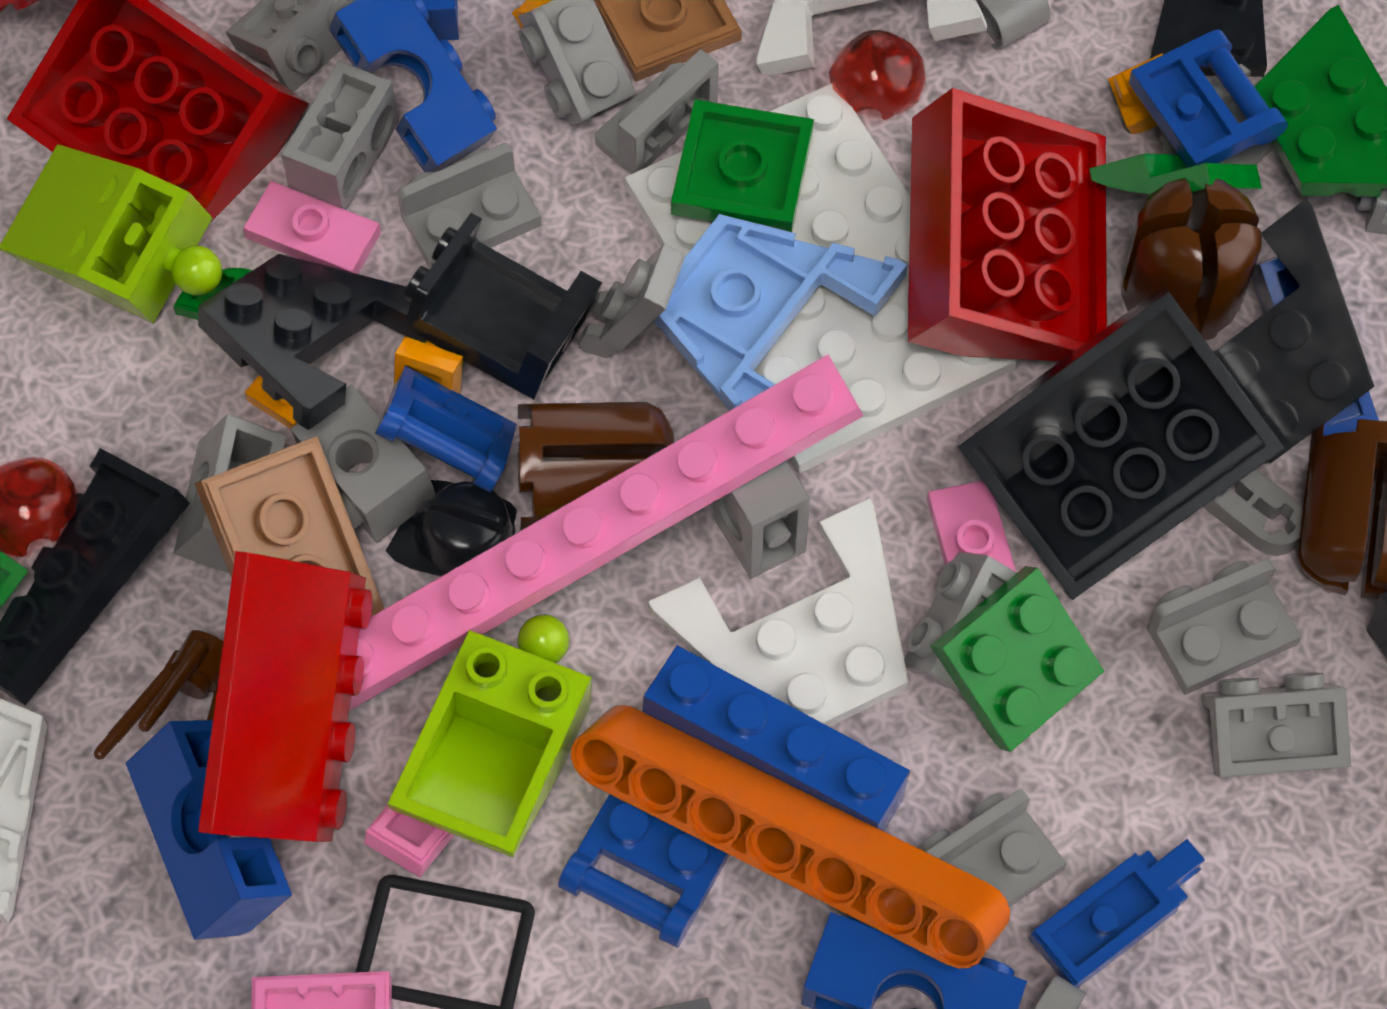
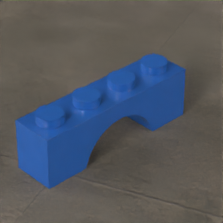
(775, 738)

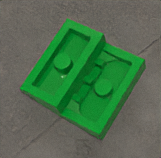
(1151, 171)

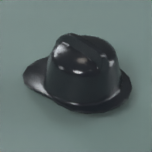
(452, 528)

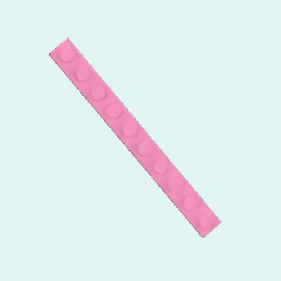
(603, 524)

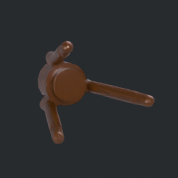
(190, 670)

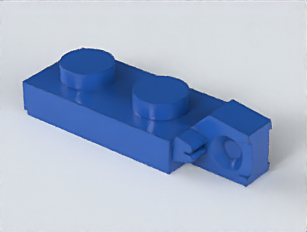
(1115, 913)

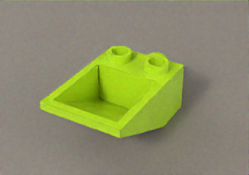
(114, 233)
(492, 741)

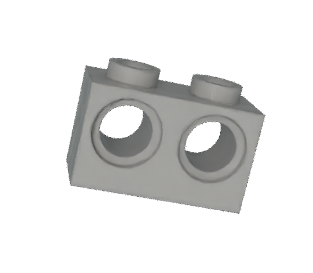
(341, 135)

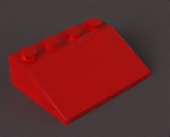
(158, 97)
(1004, 232)
(284, 700)

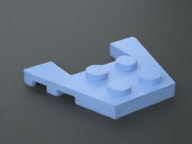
(747, 287)

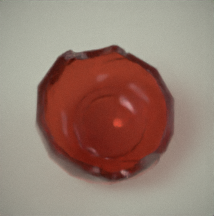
(879, 73)
(34, 503)

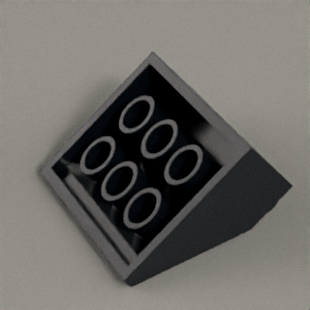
(1118, 443)

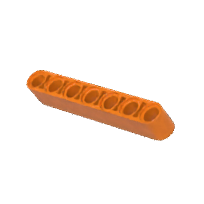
(792, 836)

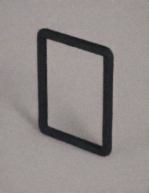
(460, 894)

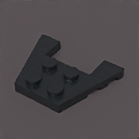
(293, 315)
(1304, 353)

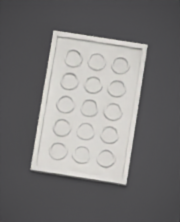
(860, 203)

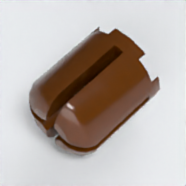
(1195, 248)
(581, 447)
(1346, 509)

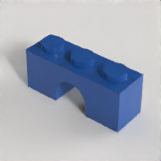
(396, 34)
(219, 880)
(862, 963)

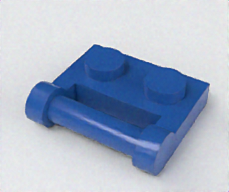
(1192, 110)
(448, 427)
(653, 851)

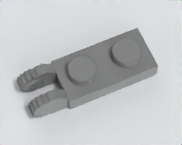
(632, 305)

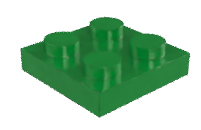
(742, 165)
(1017, 658)

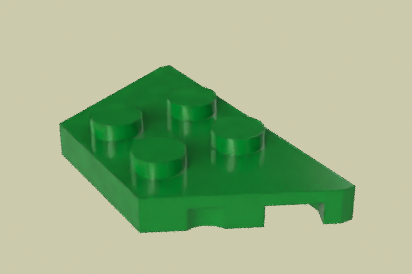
(1332, 112)

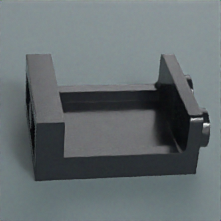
(496, 310)

